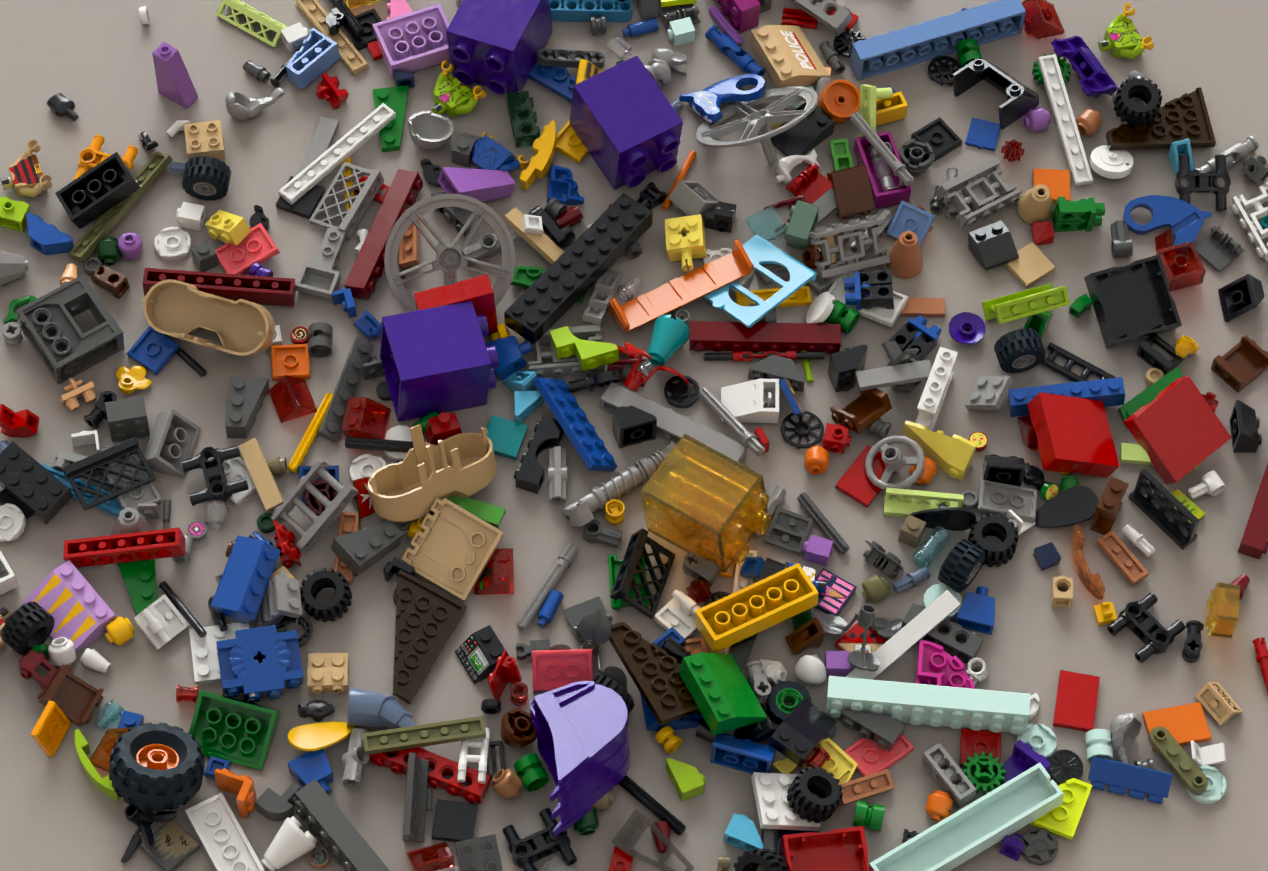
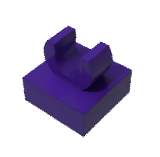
(1012, 846)

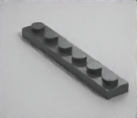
(345, 388)

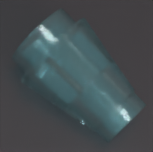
(109, 714)

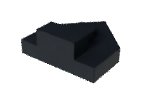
(757, 731)

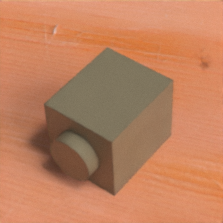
(912, 531)

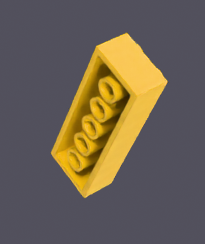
(756, 608)

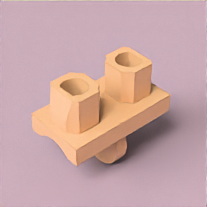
(70, 398)

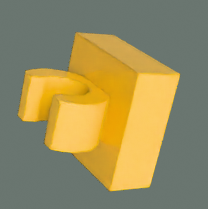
(503, 332)
(1104, 613)

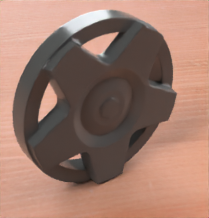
(1039, 846)

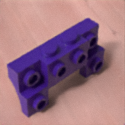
(1093, 75)

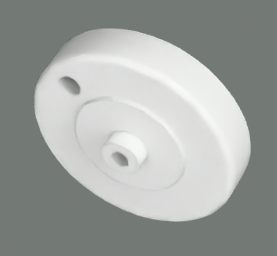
(1111, 163)

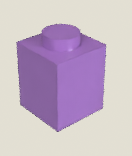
(818, 550)
(837, 663)

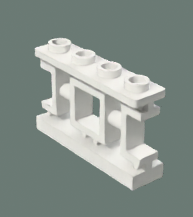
(1252, 225)
(936, 388)

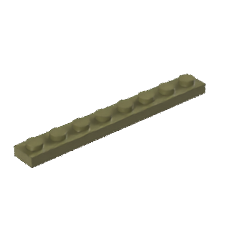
(111, 218)

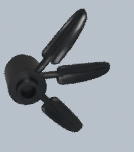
(143, 820)

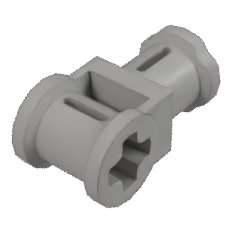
(758, 681)

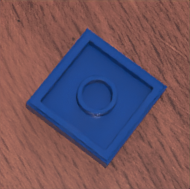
(153, 350)

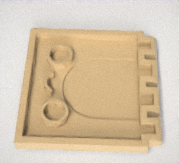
(452, 548)

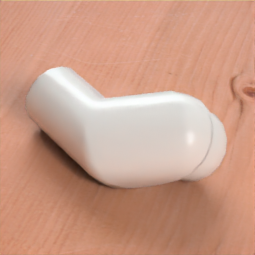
(176, 127)
(362, 233)

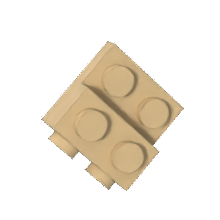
(327, 673)

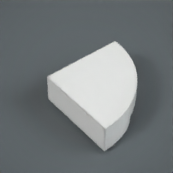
(1034, 705)

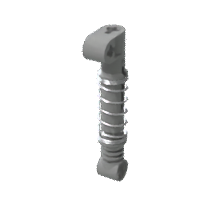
(581, 511)

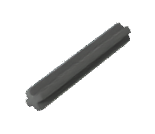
(823, 523)

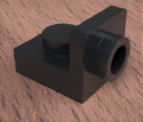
(395, 566)

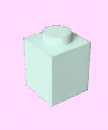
(681, 31)

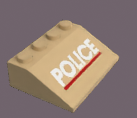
(787, 55)

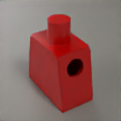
(442, 427)

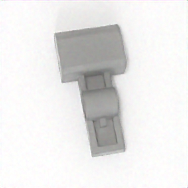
(320, 277)

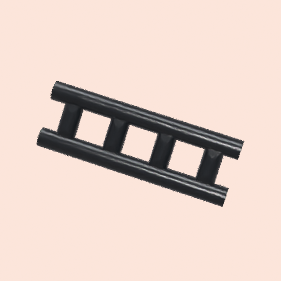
(1072, 359)

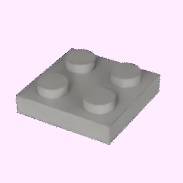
(989, 392)

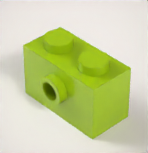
(13, 214)

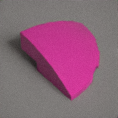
(940, 668)

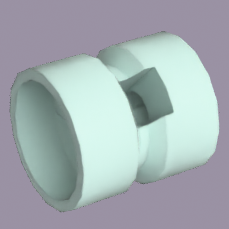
(1099, 744)

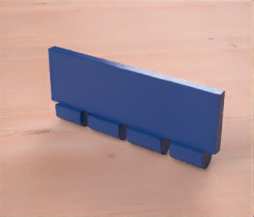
(1128, 776)

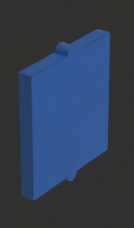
(983, 134)

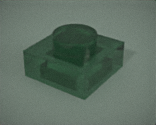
(801, 619)

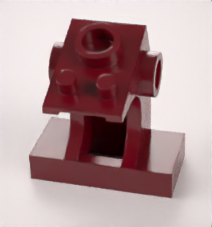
(30, 662)

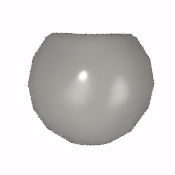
(430, 130)

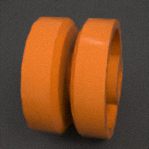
(840, 100)

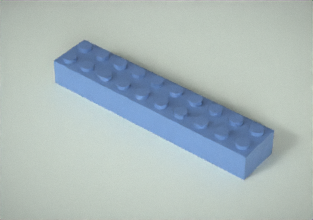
(935, 38)

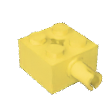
(685, 239)

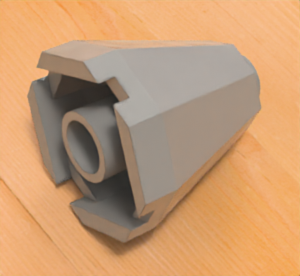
(11, 267)
(130, 522)

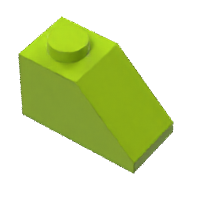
(685, 778)

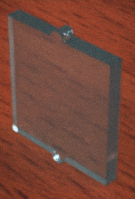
(766, 224)

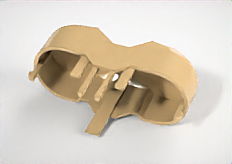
(182, 310)
(428, 472)

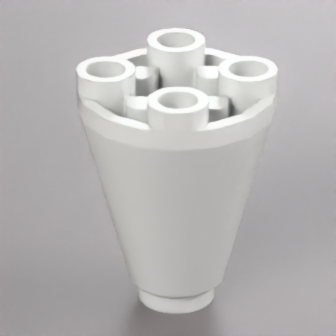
(288, 844)

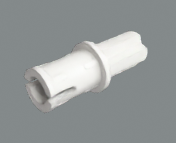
(1138, 540)

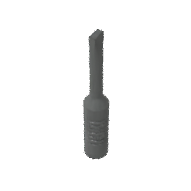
(166, 513)

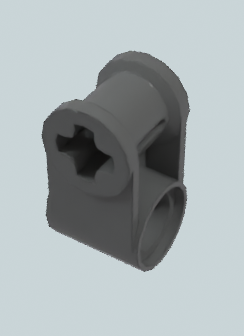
(702, 569)

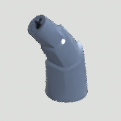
(376, 710)

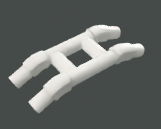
(482, 759)

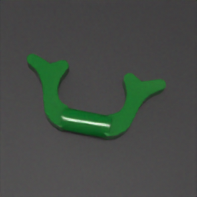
(16, 303)

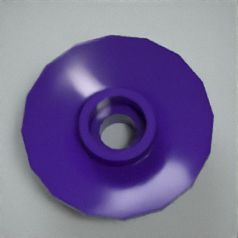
(967, 322)

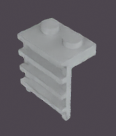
(280, 598)

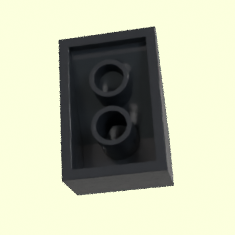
(805, 134)
(802, 732)

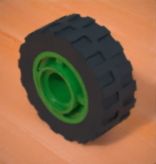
(782, 693)

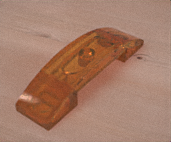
(1092, 582)

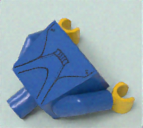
(492, 156)

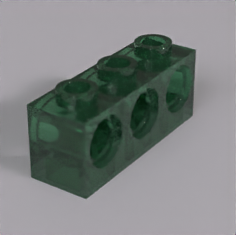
(522, 118)

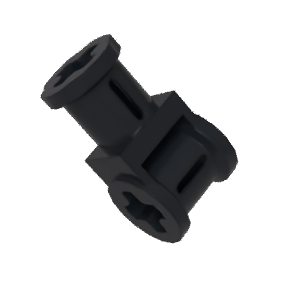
(651, 196)
(99, 411)
(1193, 641)

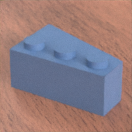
(312, 59)

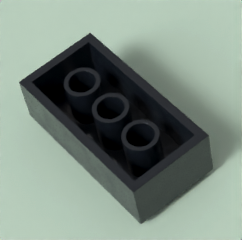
(98, 190)
(31, 483)

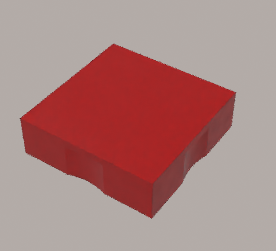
(474, 289)
(1177, 429)
(1073, 435)
(827, 851)

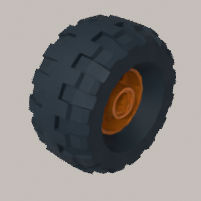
(156, 767)

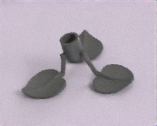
(866, 618)
(597, 631)

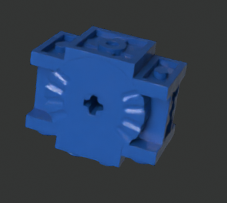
(244, 674)

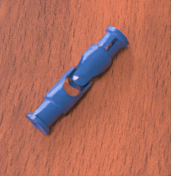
(733, 51)

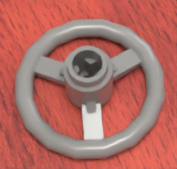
(894, 462)

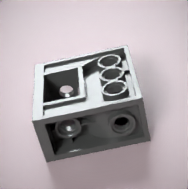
(75, 349)

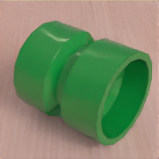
(967, 51)
(841, 315)
(532, 775)
(869, 815)

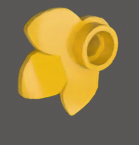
(132, 379)

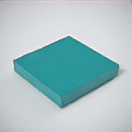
(506, 436)

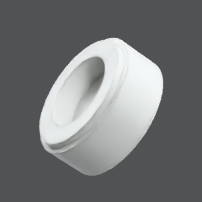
(144, 15)

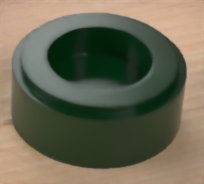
(265, 523)

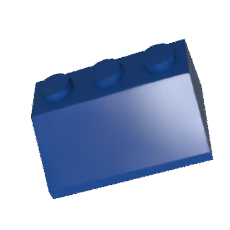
(742, 754)

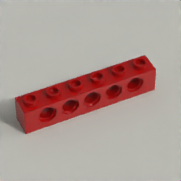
(125, 547)
(442, 767)

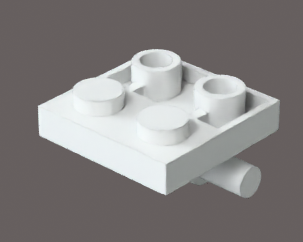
(678, 614)
(160, 621)

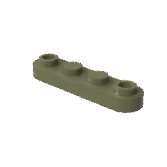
(1178, 760)

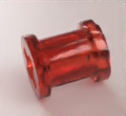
(186, 693)
(519, 694)
(818, 758)

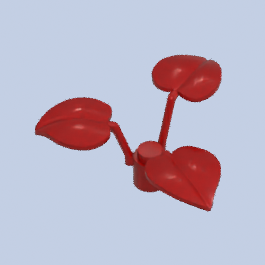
(635, 377)

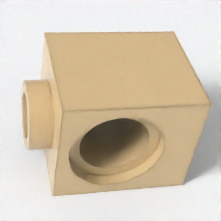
(1059, 598)

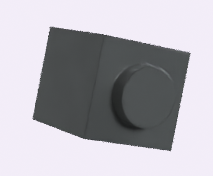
(204, 256)

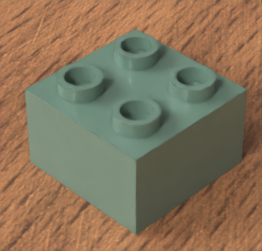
(802, 222)

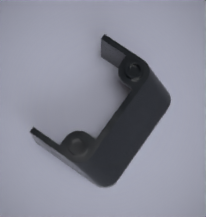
(1021, 97)

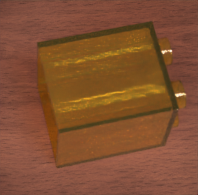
(706, 503)

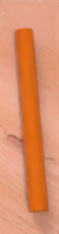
(687, 164)

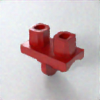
(329, 91)

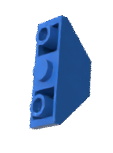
(47, 237)

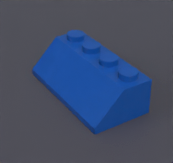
(245, 579)

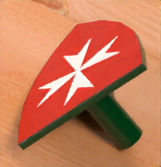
(363, 497)

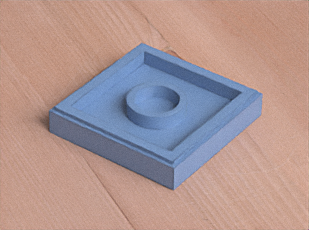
(910, 219)

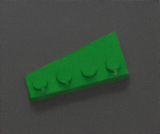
(1148, 394)
(140, 583)

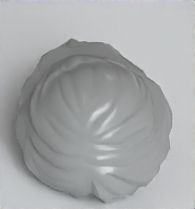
(244, 107)
(1124, 731)

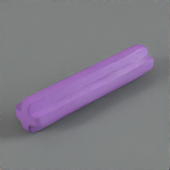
(725, 25)

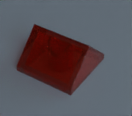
(292, 398)
(431, 858)

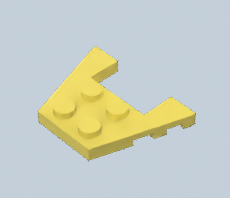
(840, 764)

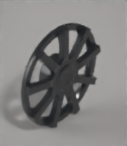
(802, 429)

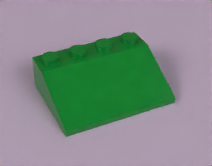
(720, 691)
(234, 729)

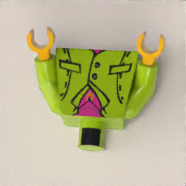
(1123, 38)
(452, 95)

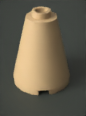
(1035, 205)

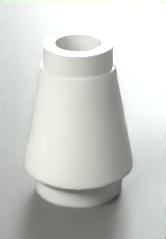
(95, 661)

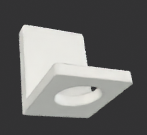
(86, 438)
(1019, 523)
(1208, 755)

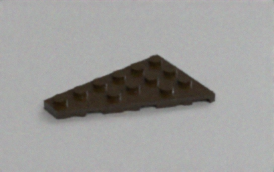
(1175, 121)
(421, 631)
(653, 674)

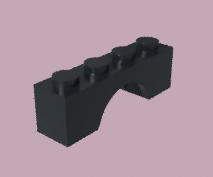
(547, 435)

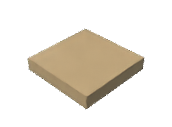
(1031, 265)

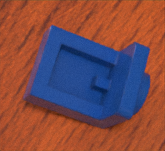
(368, 325)

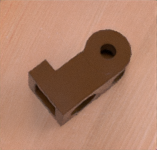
(111, 281)

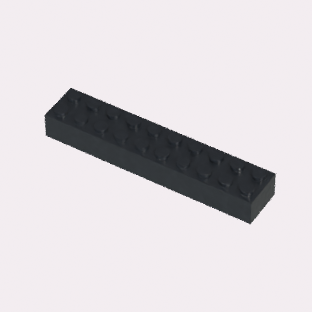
(578, 268)

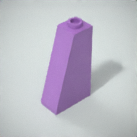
(173, 76)
(476, 183)

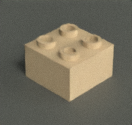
(204, 140)

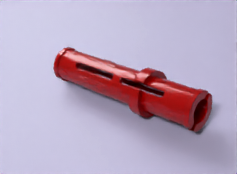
(1262, 658)

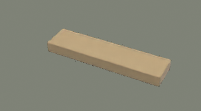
(540, 243)
(261, 474)

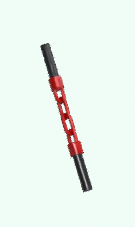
(737, 356)

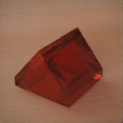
(1163, 240)

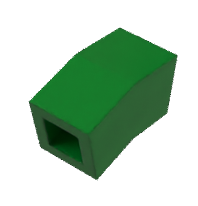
(1080, 305)

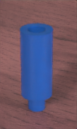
(641, 28)
(549, 608)

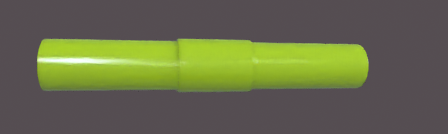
(807, 369)

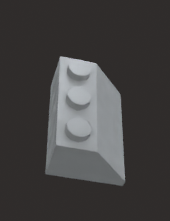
(170, 443)

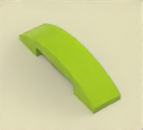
(102, 784)

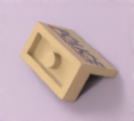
(1218, 702)

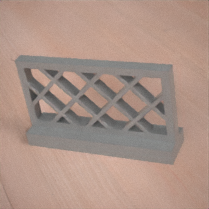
(359, 203)

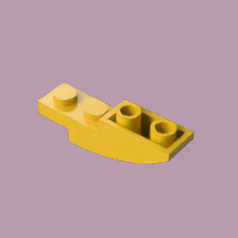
(544, 152)

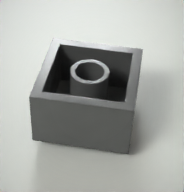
(127, 419)

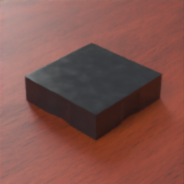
(1132, 301)

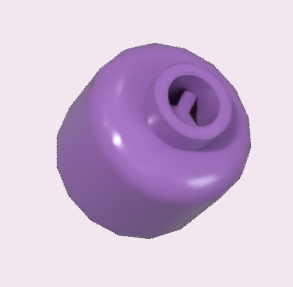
(1036, 119)
(130, 245)

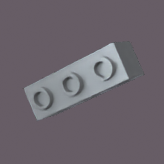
(948, 775)

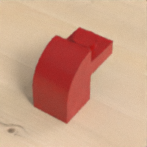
(18, 424)

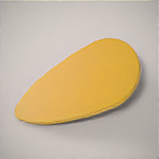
(318, 735)

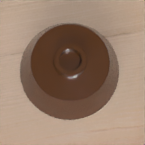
(517, 728)

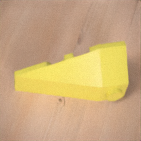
(951, 454)

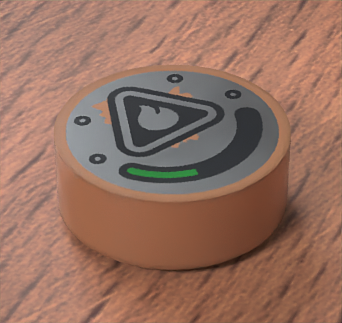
(319, 858)

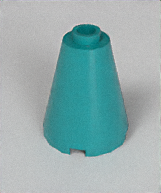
(667, 339)

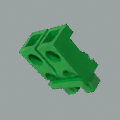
(1077, 215)

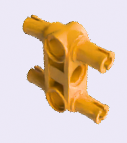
(93, 152)

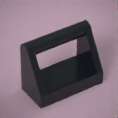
(1155, 358)

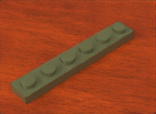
(424, 735)

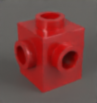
(836, 438)

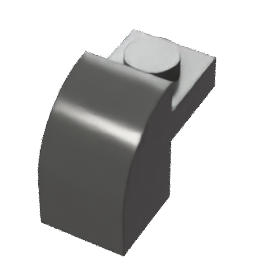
(275, 806)

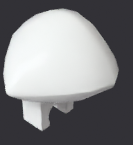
(810, 669)

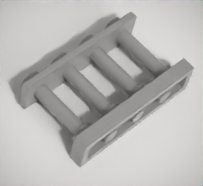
(332, 508)

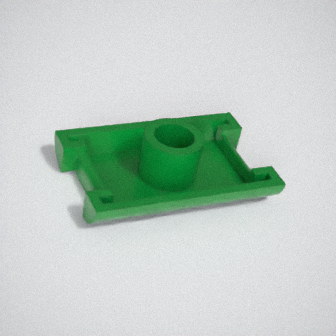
(614, 566)

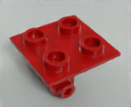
(810, 184)
(285, 542)
(505, 672)

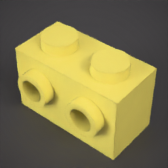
(227, 227)

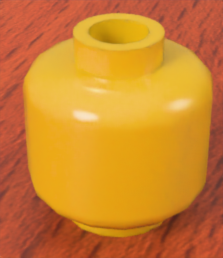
(119, 631)

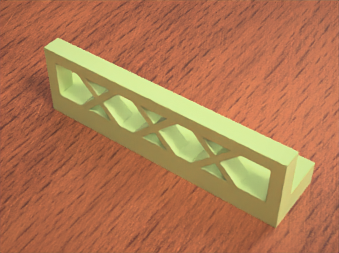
(254, 14)
(904, 503)

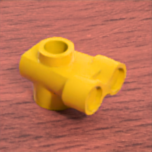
(1185, 346)

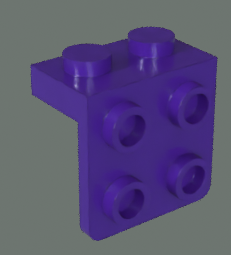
(1023, 759)

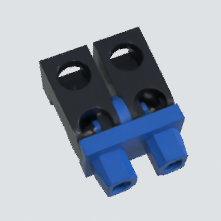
(871, 289)
(916, 335)

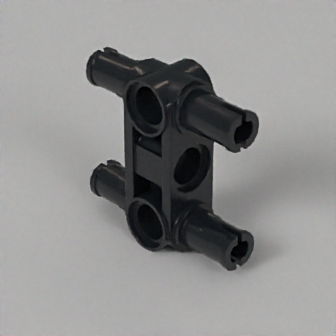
(1203, 181)
(214, 474)
(1146, 627)
(539, 844)

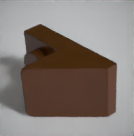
(805, 636)

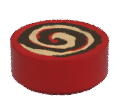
(299, 335)

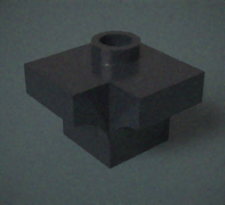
(721, 218)

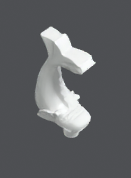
(787, 163)

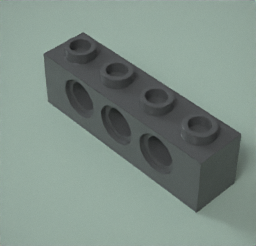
(954, 631)

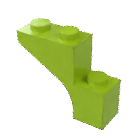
(589, 353)

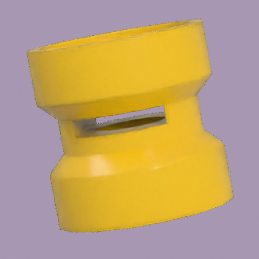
(611, 509)
(668, 739)

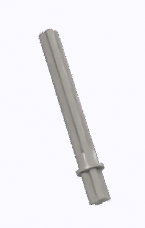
(898, 168)
(750, 440)
(563, 562)

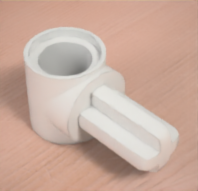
(1209, 484)
(977, 676)

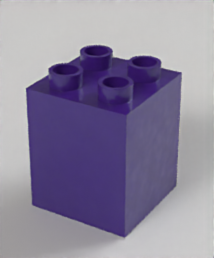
(498, 41)
(626, 123)
(437, 360)

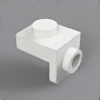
(774, 671)

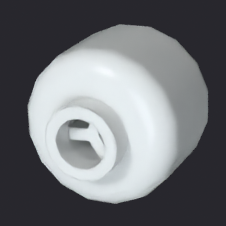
(62, 652)

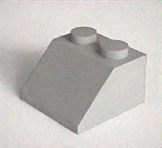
(693, 198)

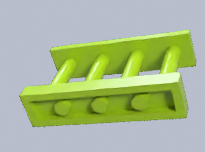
(1025, 303)

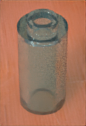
(931, 546)

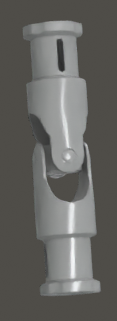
(1237, 153)

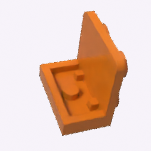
(238, 785)

